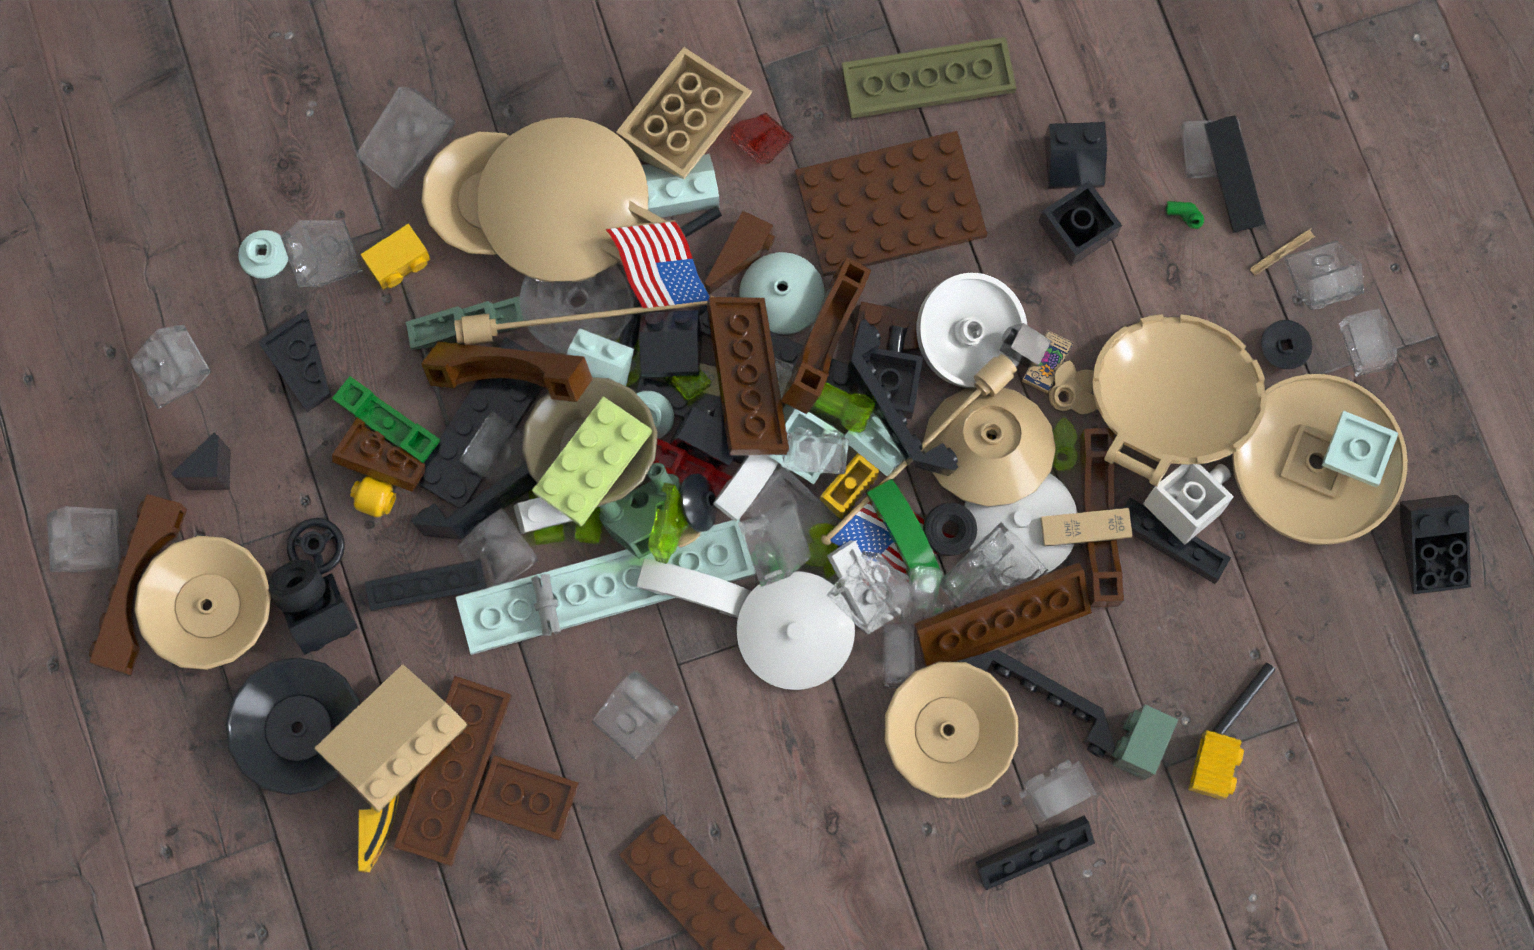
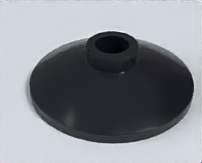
(697, 502)

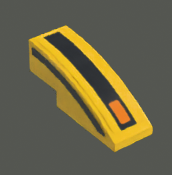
(374, 833)

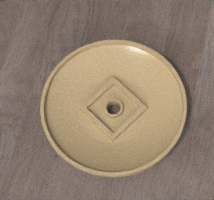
(1308, 501)

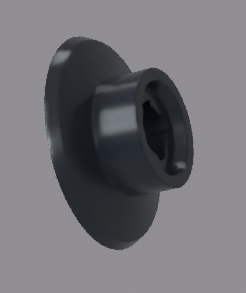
(1298, 341)

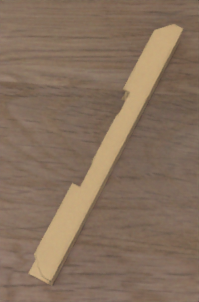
(1283, 251)

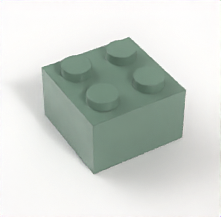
(1144, 742)

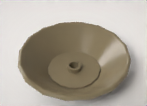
(556, 422)

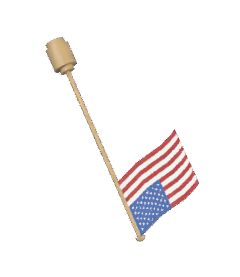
(656, 267)
(863, 523)

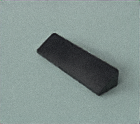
(1234, 173)

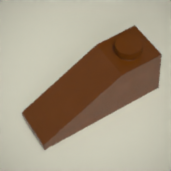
(741, 249)

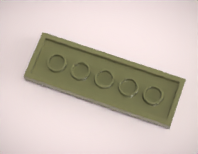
(928, 77)

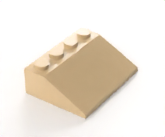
(682, 114)
(391, 737)

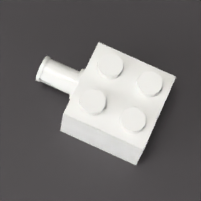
(1190, 499)

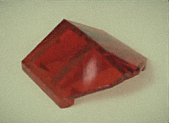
(760, 137)

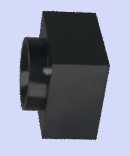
(1084, 206)

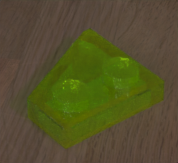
(667, 526)

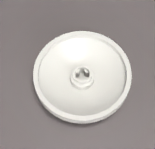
(964, 325)
(1025, 521)
(794, 632)

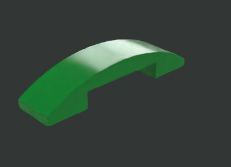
(385, 419)
(902, 525)

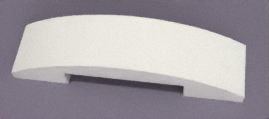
(745, 485)
(692, 587)

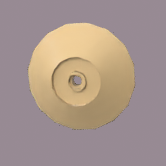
(452, 191)
(999, 468)
(180, 583)
(981, 735)

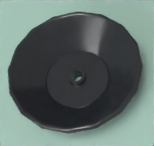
(264, 717)

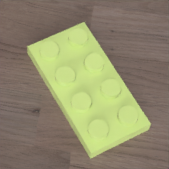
(592, 461)

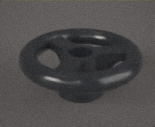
(306, 541)

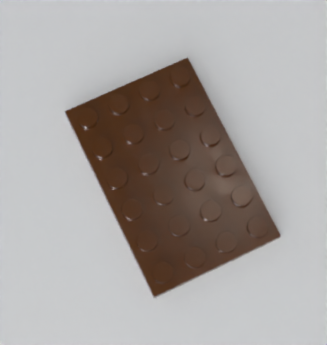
(891, 202)

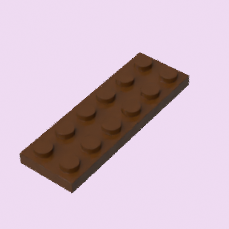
(747, 376)
(1004, 617)
(453, 778)
(695, 891)

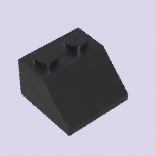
(1076, 154)
(670, 344)
(323, 621)

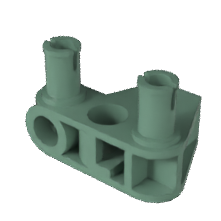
(633, 523)

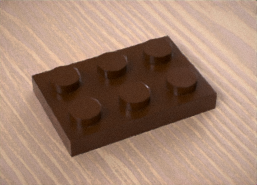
(526, 797)

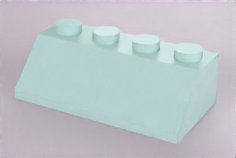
(676, 196)

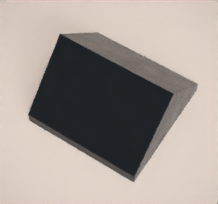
(206, 467)

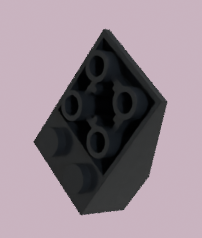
(1436, 543)

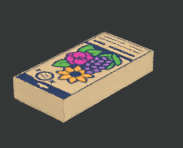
(1042, 376)

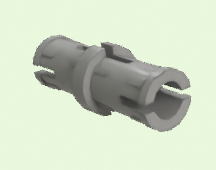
(546, 605)

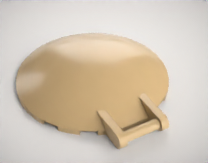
(554, 195)
(1177, 393)

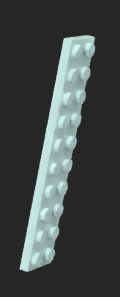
(593, 589)

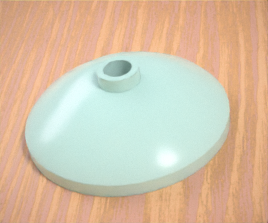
(791, 309)

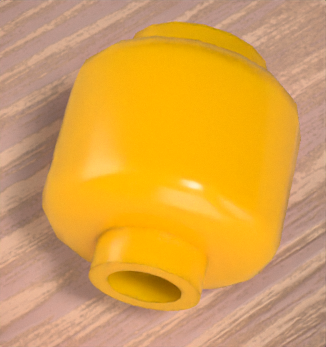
(373, 496)

